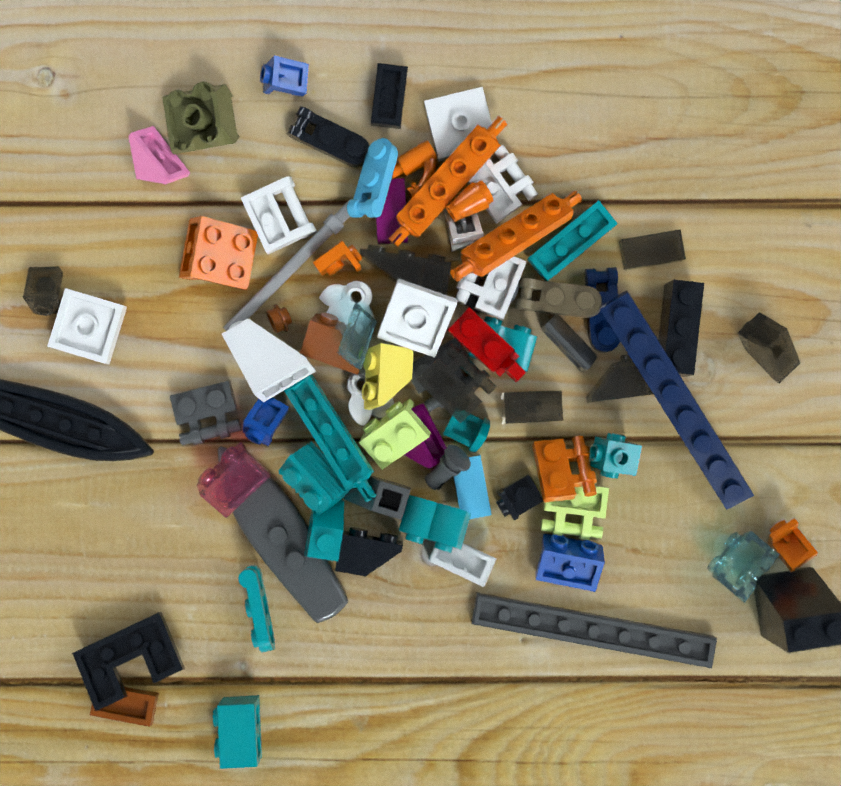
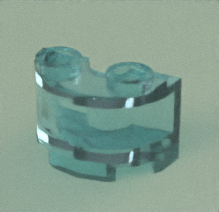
(742, 563)

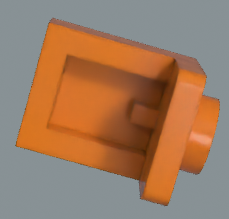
(791, 544)

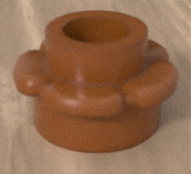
(279, 319)

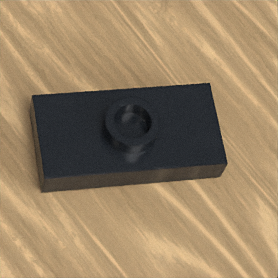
(389, 96)

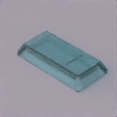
(357, 336)

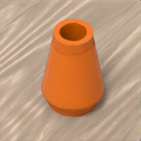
(470, 201)

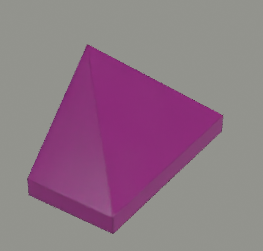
(432, 449)

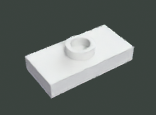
(467, 563)

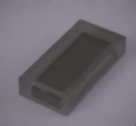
(652, 250)

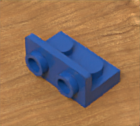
(570, 562)

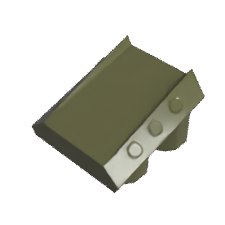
(200, 118)

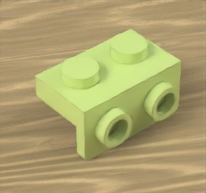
(393, 434)

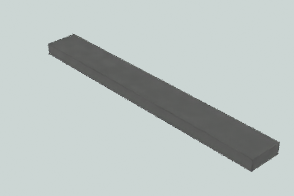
(594, 630)

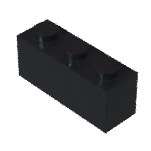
(681, 323)

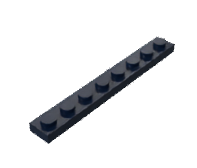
(676, 399)

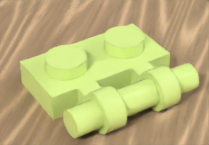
(581, 505)

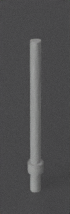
(332, 225)

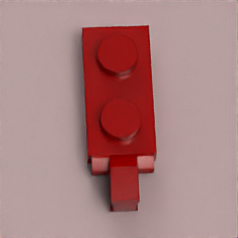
(486, 345)

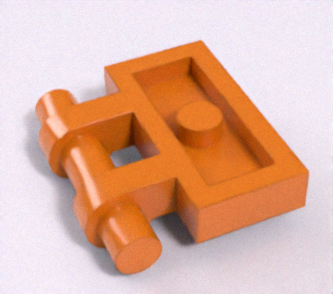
(554, 469)

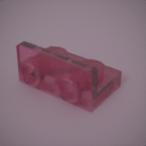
(232, 479)

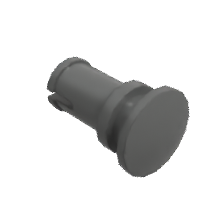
(450, 465)

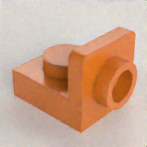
(333, 259)

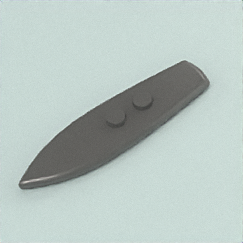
(280, 540)

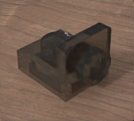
(43, 289)

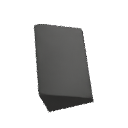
(569, 343)

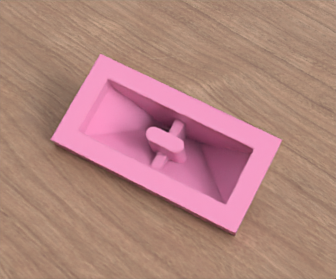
(154, 158)

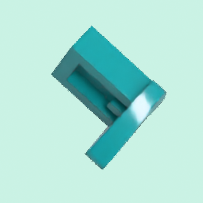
(470, 432)

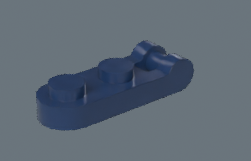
(600, 333)

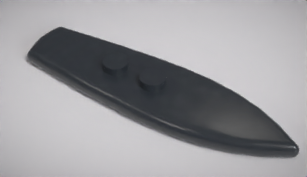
(67, 424)

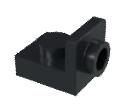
(518, 497)

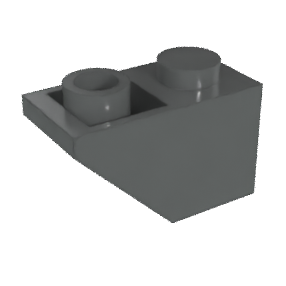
(390, 497)

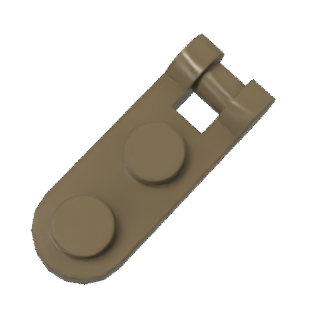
(559, 298)

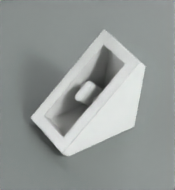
(463, 231)

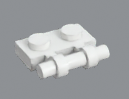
(504, 196)
(497, 289)

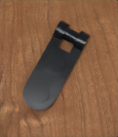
(329, 138)

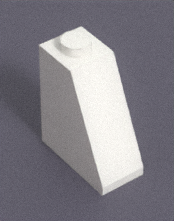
(265, 360)

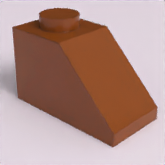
(323, 341)

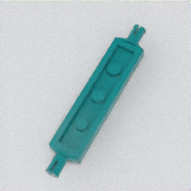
(331, 436)

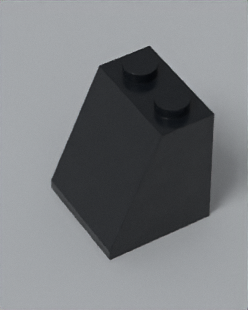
(798, 610)

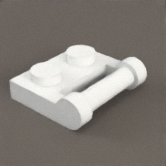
(268, 217)

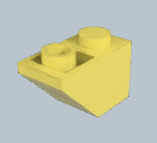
(385, 374)

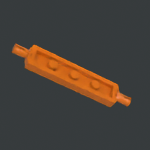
(447, 181)
(515, 235)

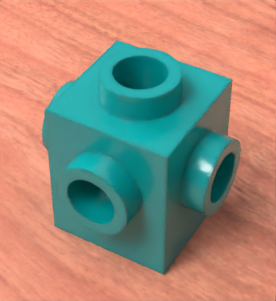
(615, 456)

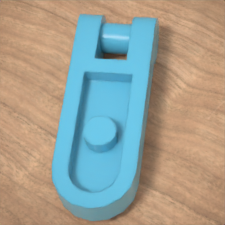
(374, 180)

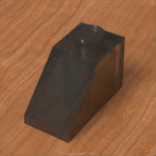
(770, 346)
(619, 382)
(531, 407)

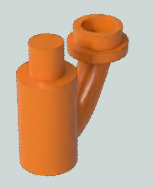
(413, 160)

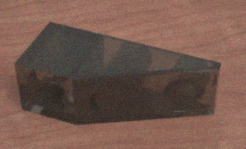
(426, 272)

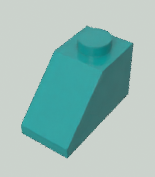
(325, 533)

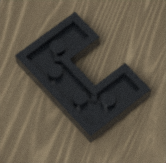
(146, 638)

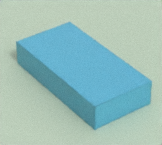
(472, 489)

